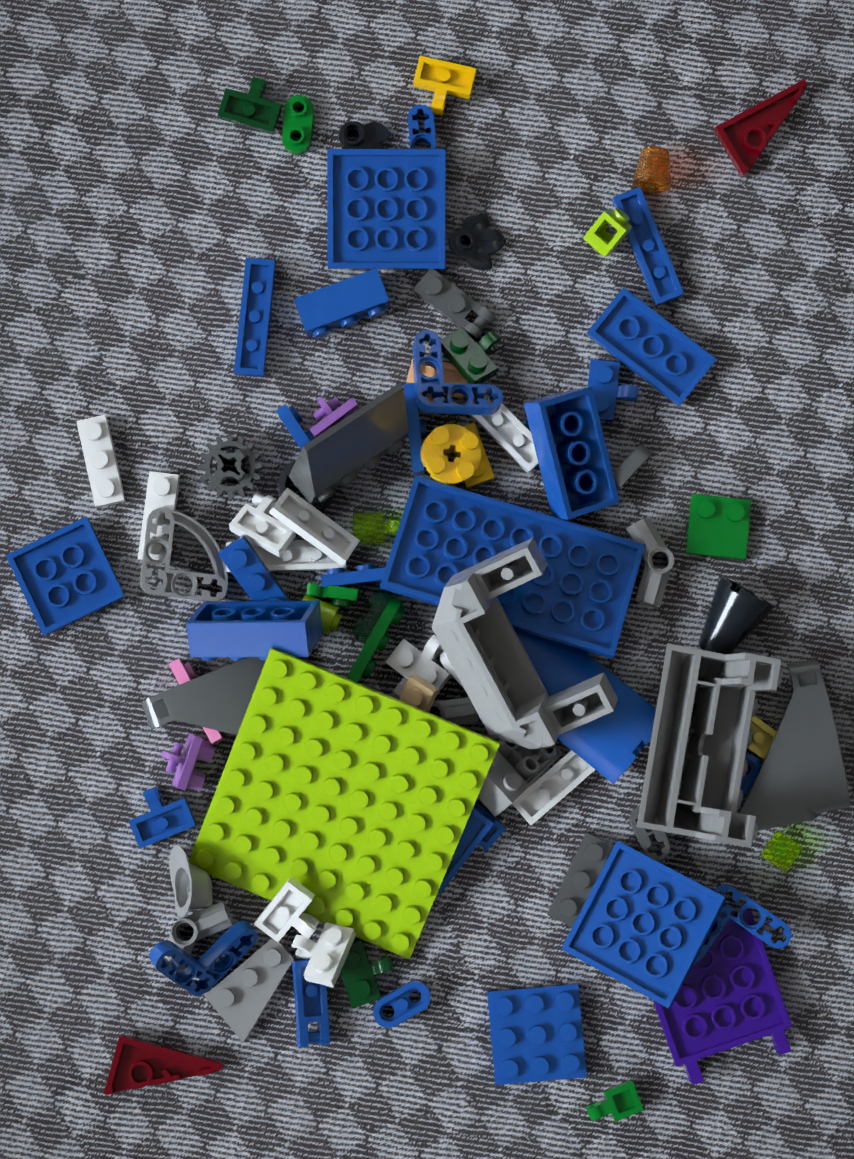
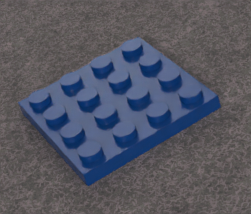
(386, 208)
(644, 924)

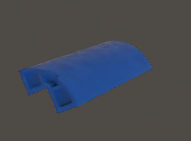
(608, 741)

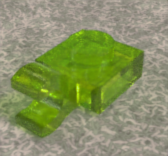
(371, 527)

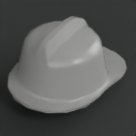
(189, 882)

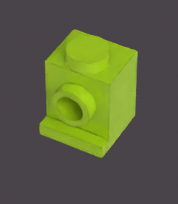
(599, 235)

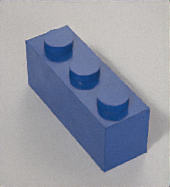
(342, 304)

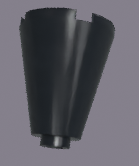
(731, 617)

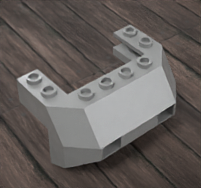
(705, 744)

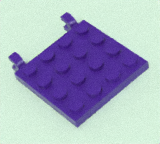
(725, 1001)

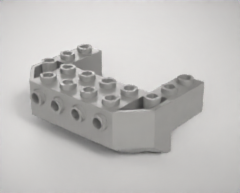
(494, 662)

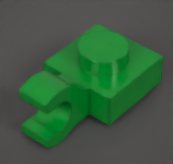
(620, 1102)

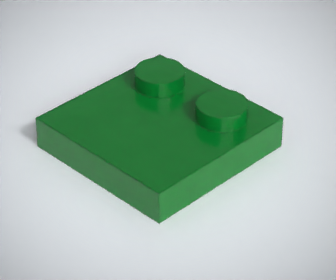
(718, 527)

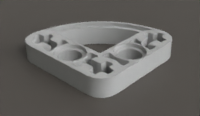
(170, 576)

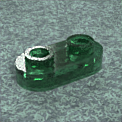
(365, 625)

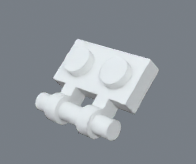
(262, 528)

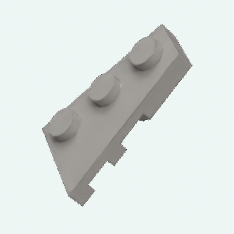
(250, 986)

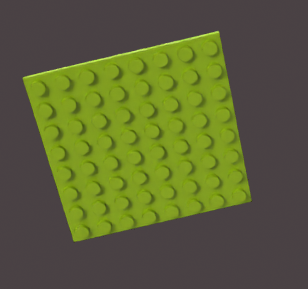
(344, 799)

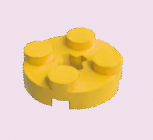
(464, 443)

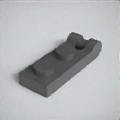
(453, 303)

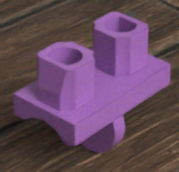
(333, 417)
(185, 776)

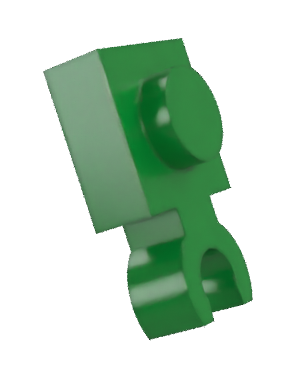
(340, 595)

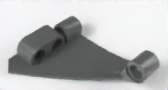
(209, 701)
(805, 762)

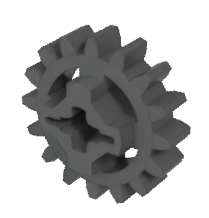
(240, 457)

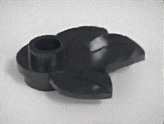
(370, 135)
(481, 241)

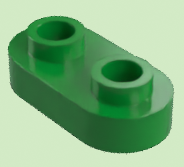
(298, 123)

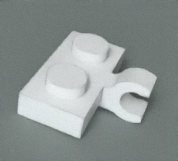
(409, 661)
(286, 911)
(326, 955)

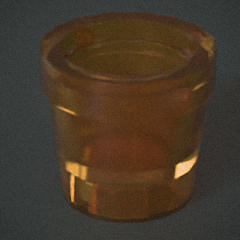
(653, 170)

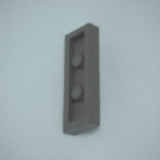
(579, 879)

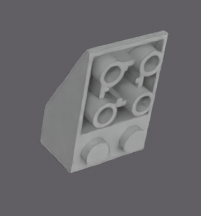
(513, 772)

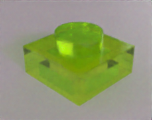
(780, 851)

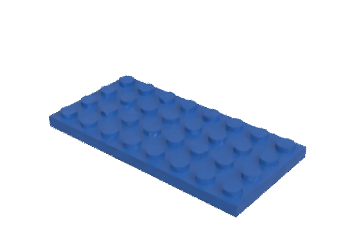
(573, 602)

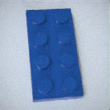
(651, 347)

